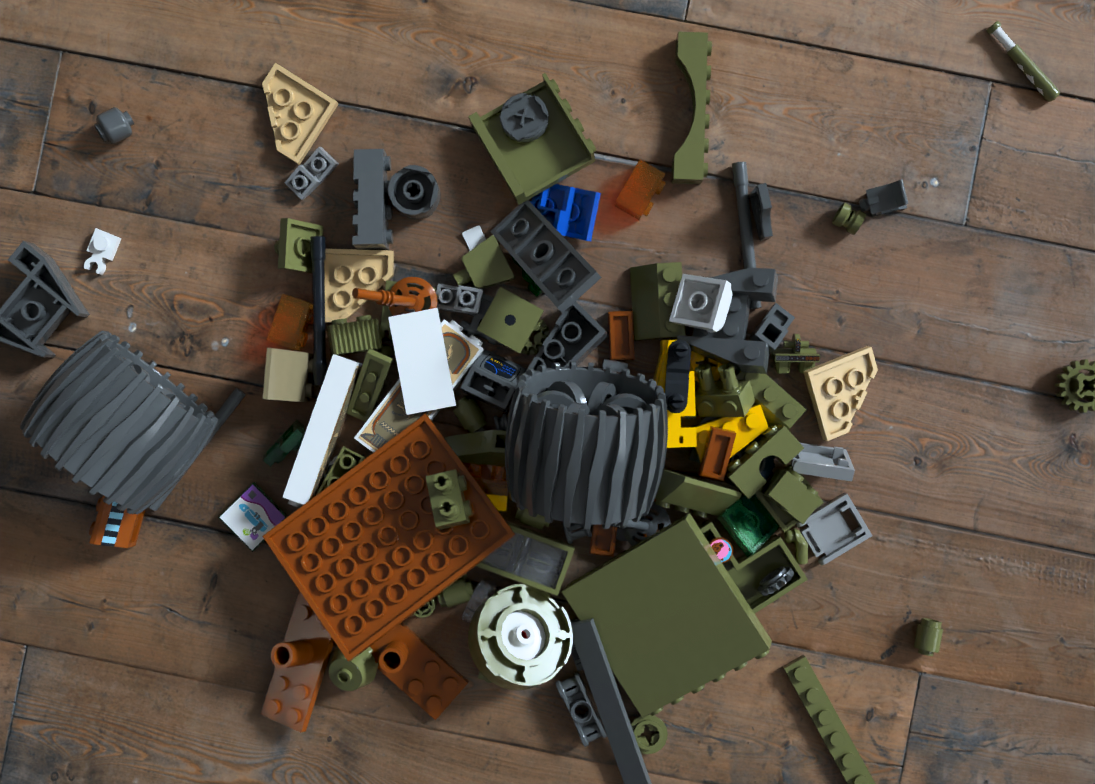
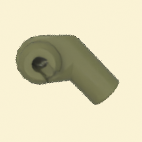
(800, 543)

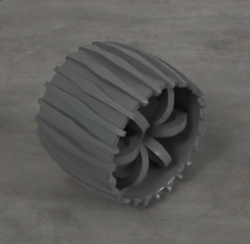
(118, 424)
(585, 444)

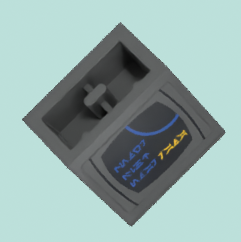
(493, 380)

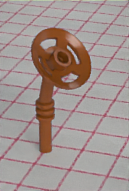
(406, 300)

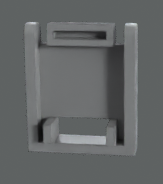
(820, 462)
(829, 532)

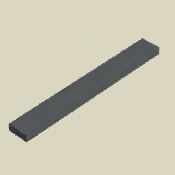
(609, 702)

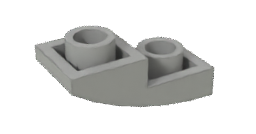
(311, 173)
(458, 299)

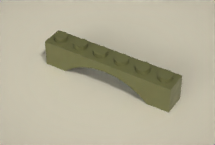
(691, 59)

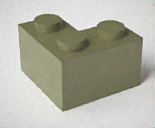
(791, 495)

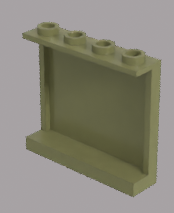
(541, 163)

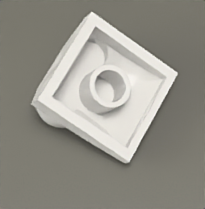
(701, 303)

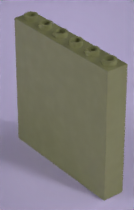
(668, 616)

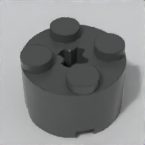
(405, 182)

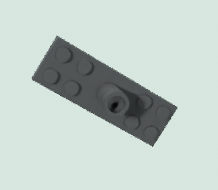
(545, 255)

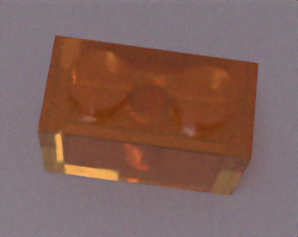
(640, 189)
(291, 323)

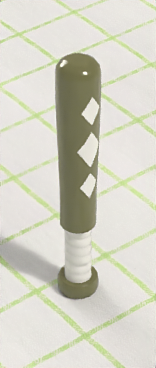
(1027, 66)

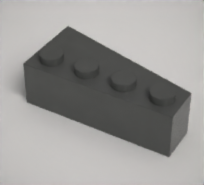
(371, 200)
(570, 339)

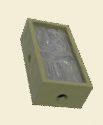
(531, 559)

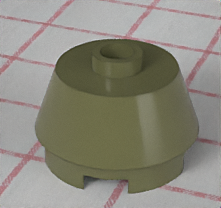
(354, 673)

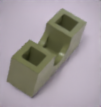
(745, 471)

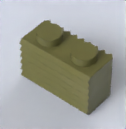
(354, 336)

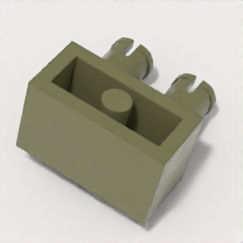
(723, 397)
(448, 499)

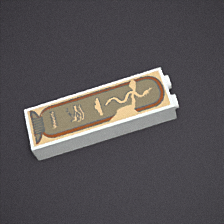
(391, 416)
(322, 431)

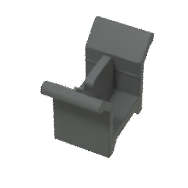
(885, 199)

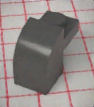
(772, 327)

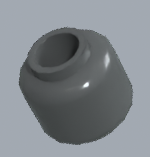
(114, 125)

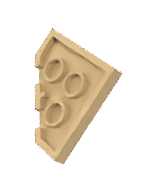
(295, 112)
(350, 270)
(839, 390)

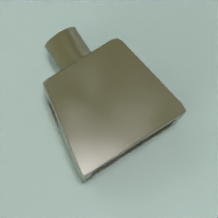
(485, 266)

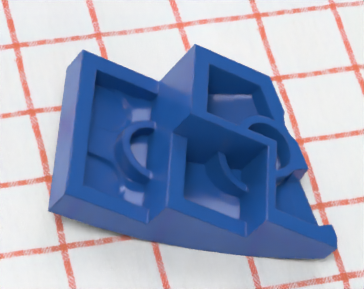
(569, 210)

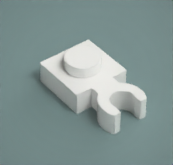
(103, 247)

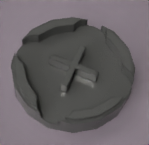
(524, 117)

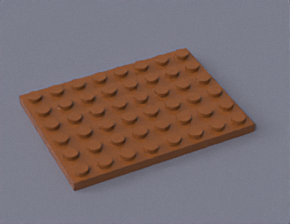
(371, 544)

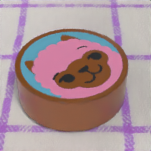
(722, 548)

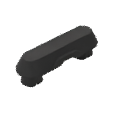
(677, 376)

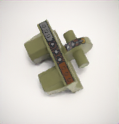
(795, 352)

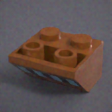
(115, 526)

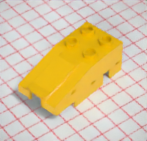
(677, 435)

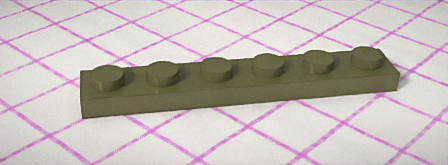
(827, 722)

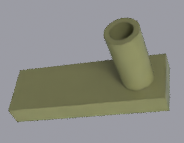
(370, 383)

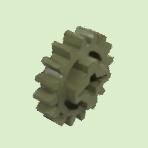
(1072, 385)

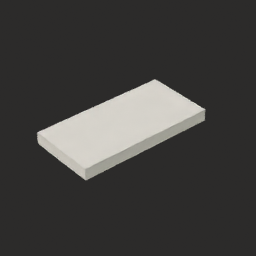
(422, 361)

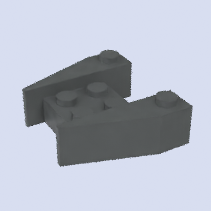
(38, 302)
(730, 342)

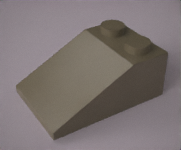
(288, 375)

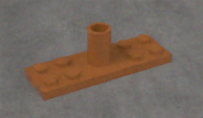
(298, 668)
(419, 671)

